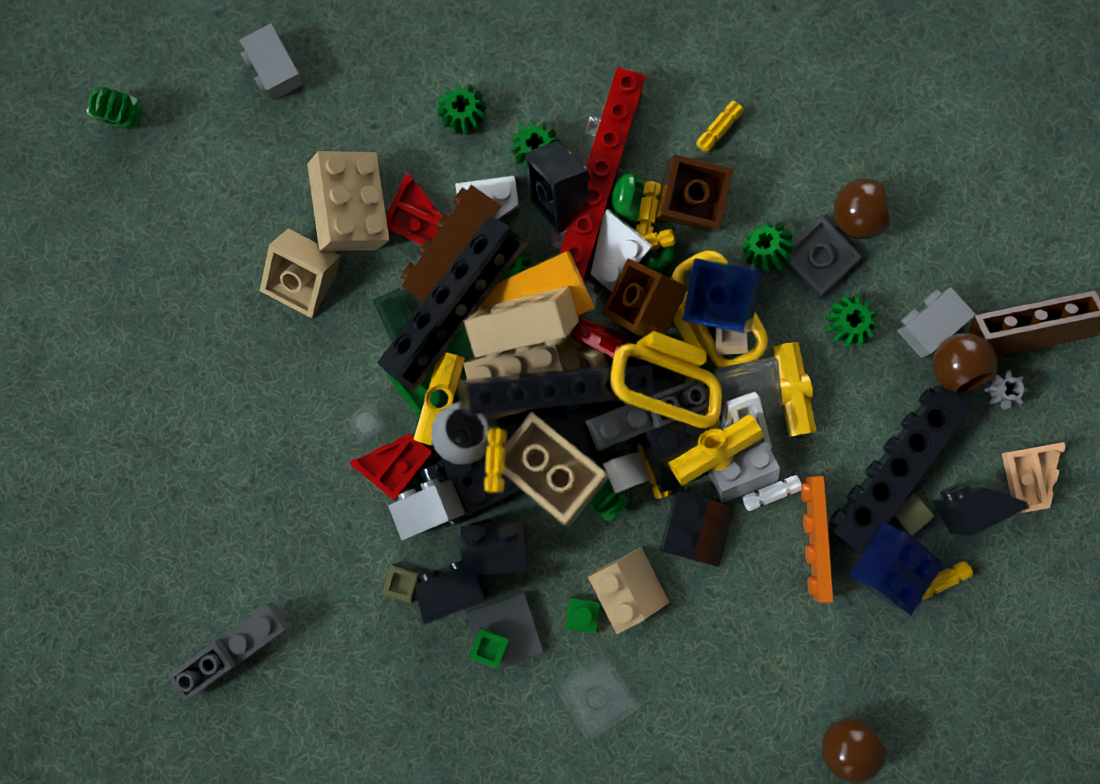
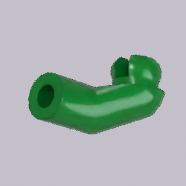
(661, 260)

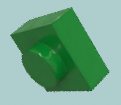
(582, 615)
(488, 648)

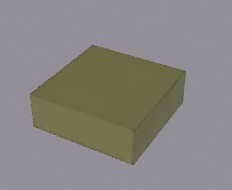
(913, 514)
(400, 583)

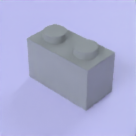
(271, 61)
(935, 322)
(747, 473)
(426, 509)

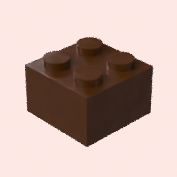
(694, 193)
(644, 299)

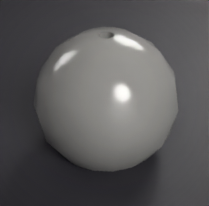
(469, 429)

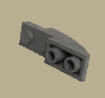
(633, 420)
(228, 651)

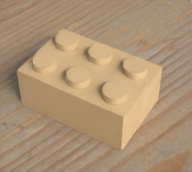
(347, 201)
(522, 323)
(539, 359)
(551, 470)

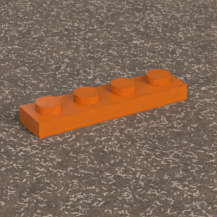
(818, 551)

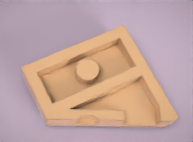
(1033, 474)

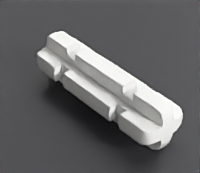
(772, 493)

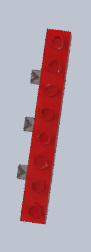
(603, 164)

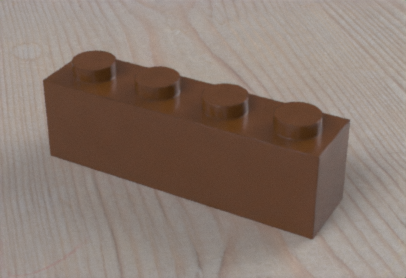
(453, 236)
(1040, 323)

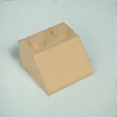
(298, 272)
(628, 590)

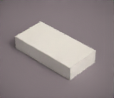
(627, 471)

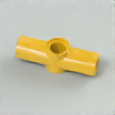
(445, 378)
(795, 390)
(716, 449)

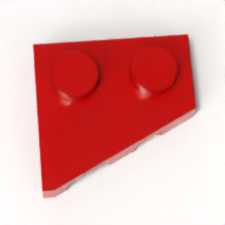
(412, 213)
(599, 336)
(394, 465)

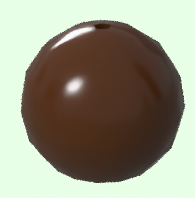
(862, 209)
(964, 362)
(853, 751)

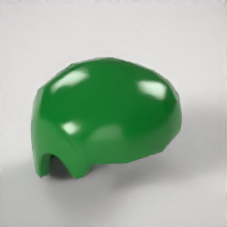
(627, 196)

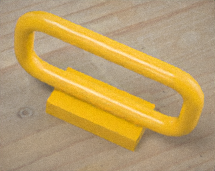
(700, 336)
(673, 356)

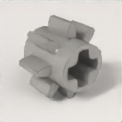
(998, 389)

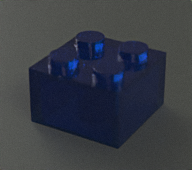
(722, 295)
(897, 568)

